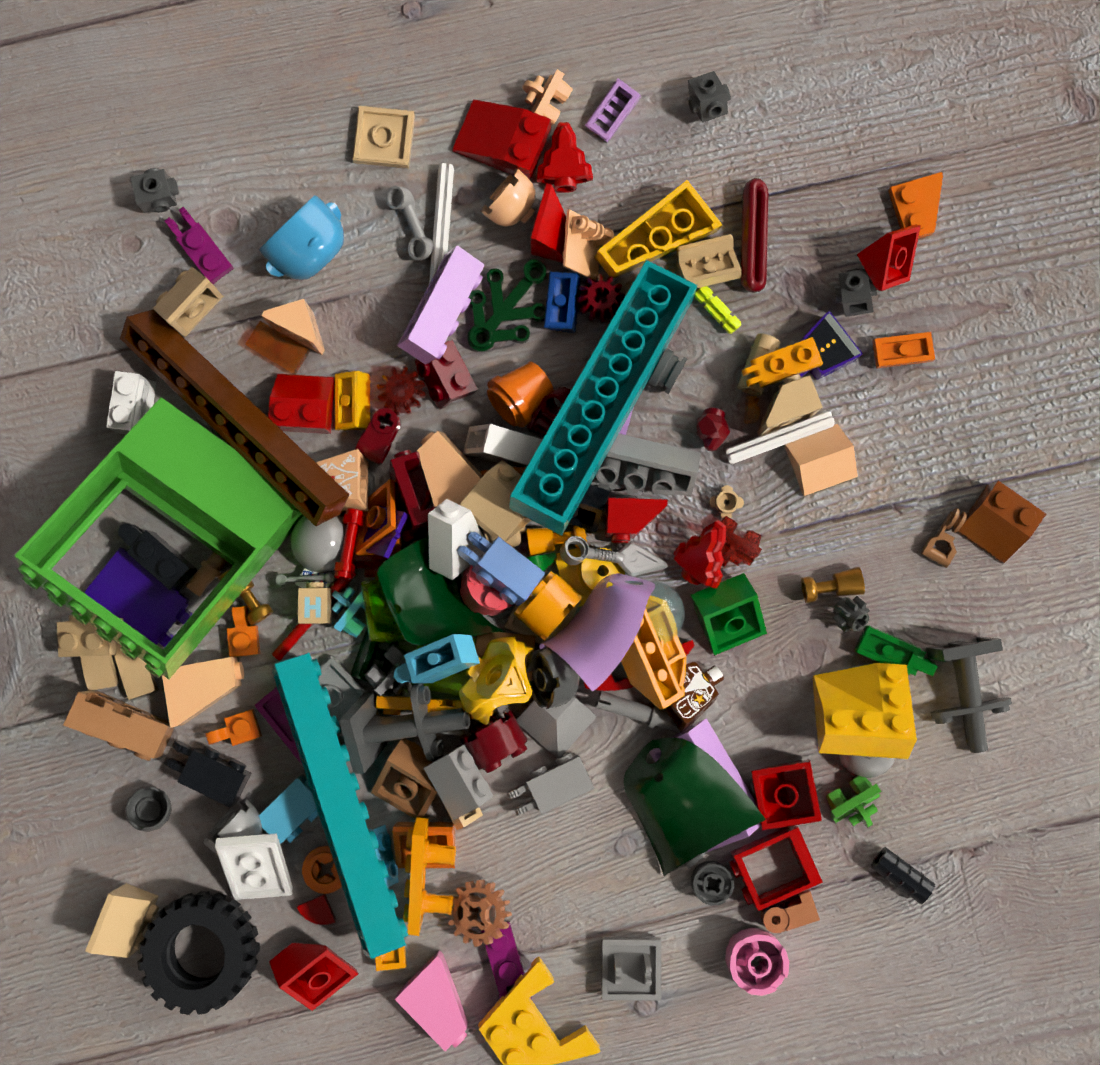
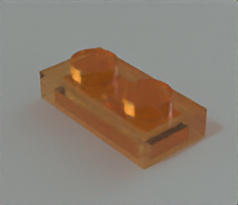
(277, 348)

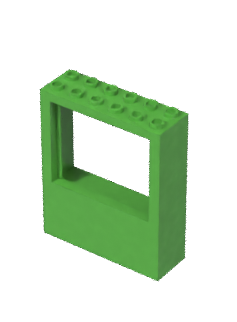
(195, 485)

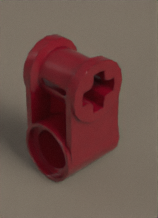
(547, 411)
(375, 441)

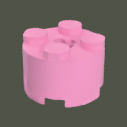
(771, 970)

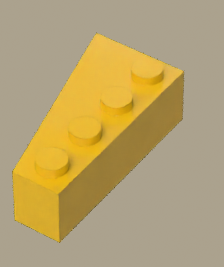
(671, 223)

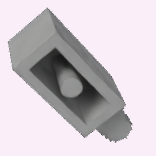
(554, 785)

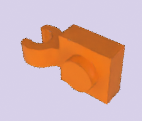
(242, 639)
(238, 728)

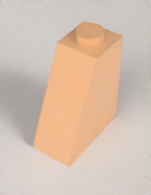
(446, 469)
(199, 687)

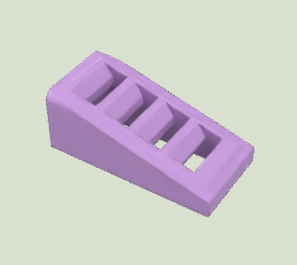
(631, 94)

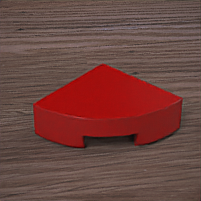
(317, 910)

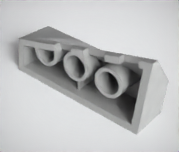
(648, 465)

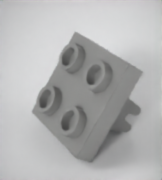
(631, 968)

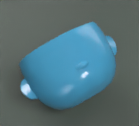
(305, 241)

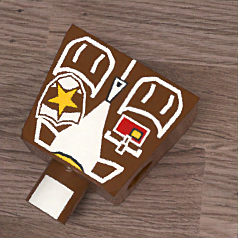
(698, 695)

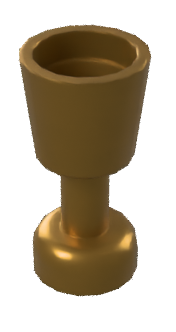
(843, 583)
(258, 611)

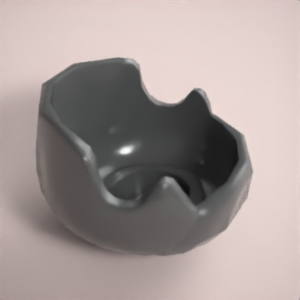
(148, 809)

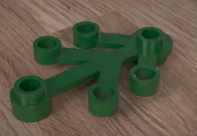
(504, 310)

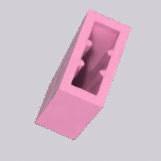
(434, 1003)

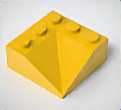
(865, 711)

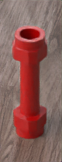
(352, 520)

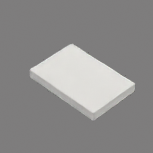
(254, 866)

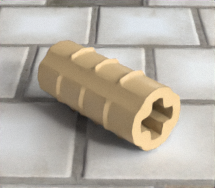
(762, 345)

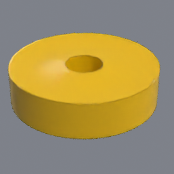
(589, 575)

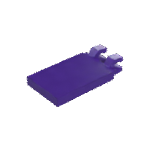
(139, 598)

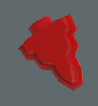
(564, 162)
(702, 556)

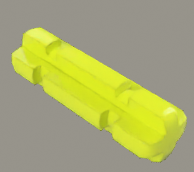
(717, 309)

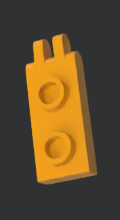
(783, 363)

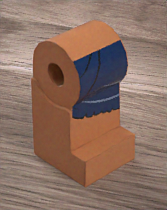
(790, 914)

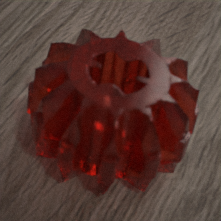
(411, 392)

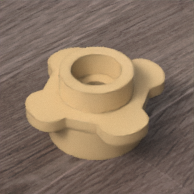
(726, 494)

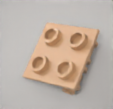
(582, 242)

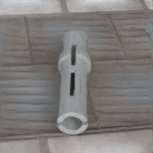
(651, 715)

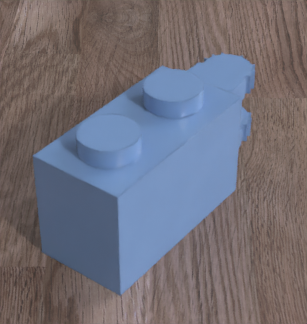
(502, 568)

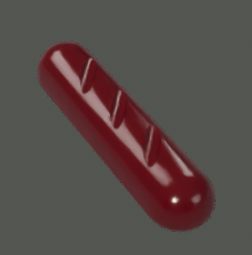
(754, 235)

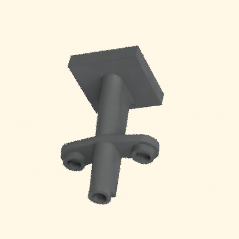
(965, 664)
(367, 732)

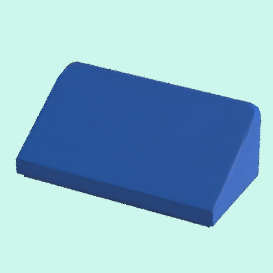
(562, 302)

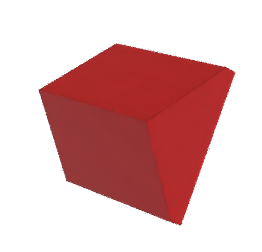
(891, 257)

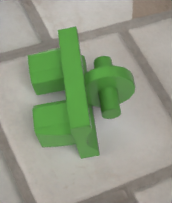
(864, 793)

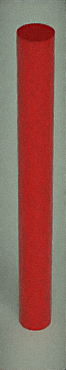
(300, 629)

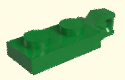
(893, 650)

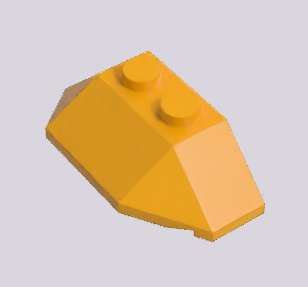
(656, 667)

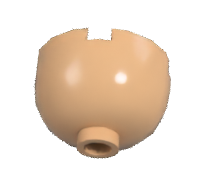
(511, 201)

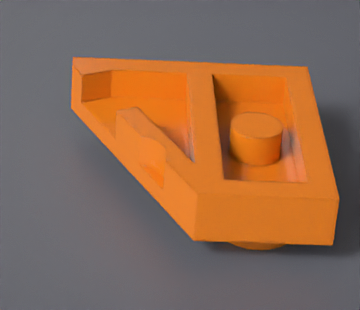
(918, 202)

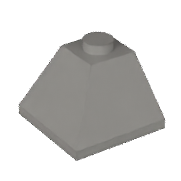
(557, 726)

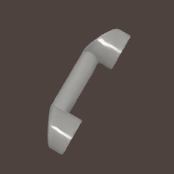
(402, 199)

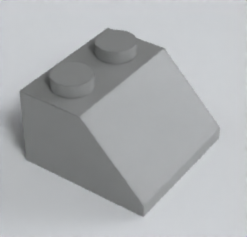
(458, 782)

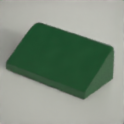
(368, 655)

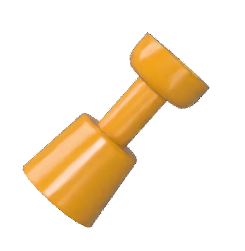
(544, 540)

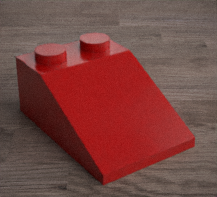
(503, 137)

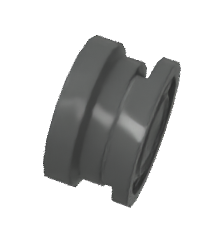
(667, 370)
(712, 883)

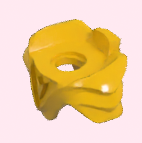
(497, 679)

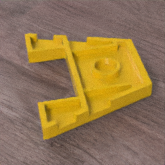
(521, 1033)

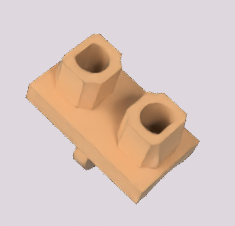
(553, 87)

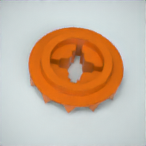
(311, 868)

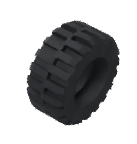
(168, 976)

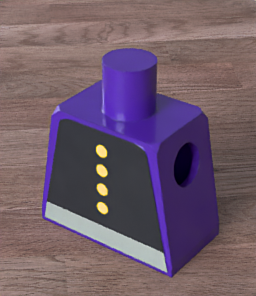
(833, 346)

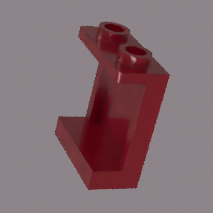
(400, 466)

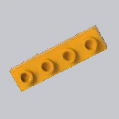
(421, 854)

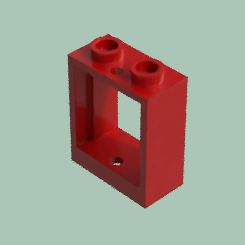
(811, 875)

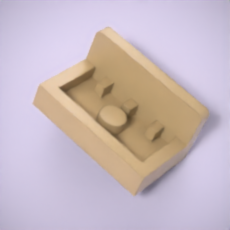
(709, 261)
(81, 640)

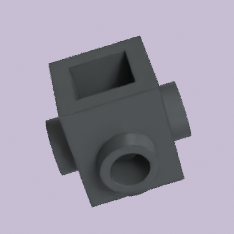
(708, 96)
(154, 190)
(855, 292)

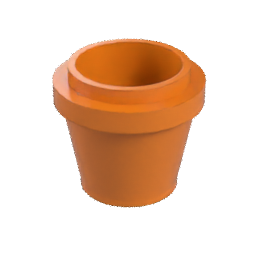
(519, 393)

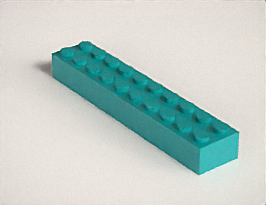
(602, 398)
(338, 806)

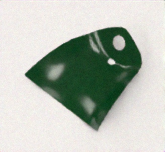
(427, 599)
(691, 806)

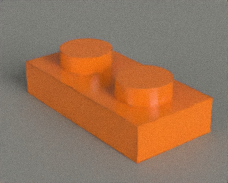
(903, 350)

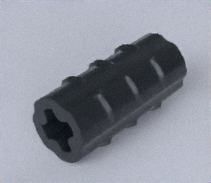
(903, 875)

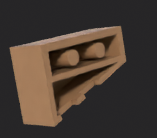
(119, 724)

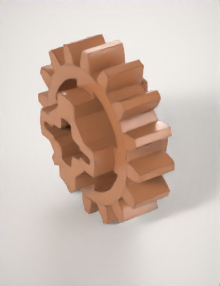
(466, 912)

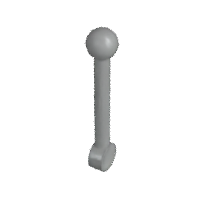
(282, 579)

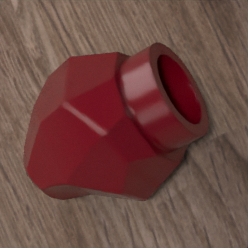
(712, 428)

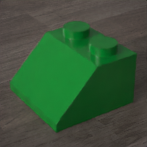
(729, 613)

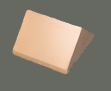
(297, 323)
(822, 460)

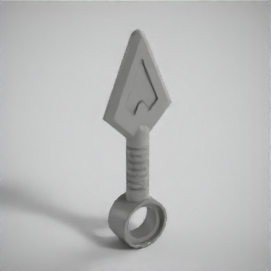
(631, 558)

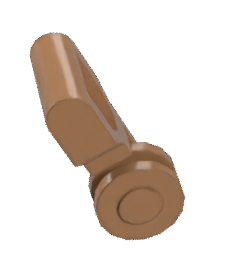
(955, 520)

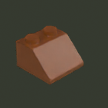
(1001, 521)

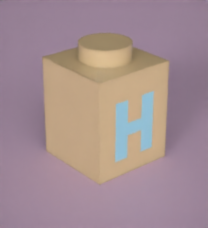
(314, 604)

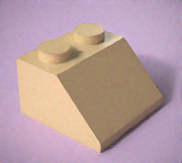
(187, 301)
(790, 404)
(491, 500)
(122, 922)

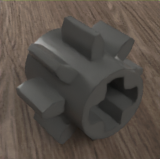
(851, 614)

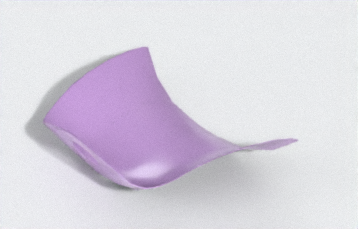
(602, 628)

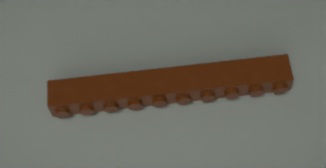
(234, 417)

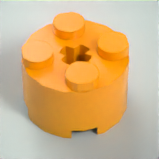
(547, 605)

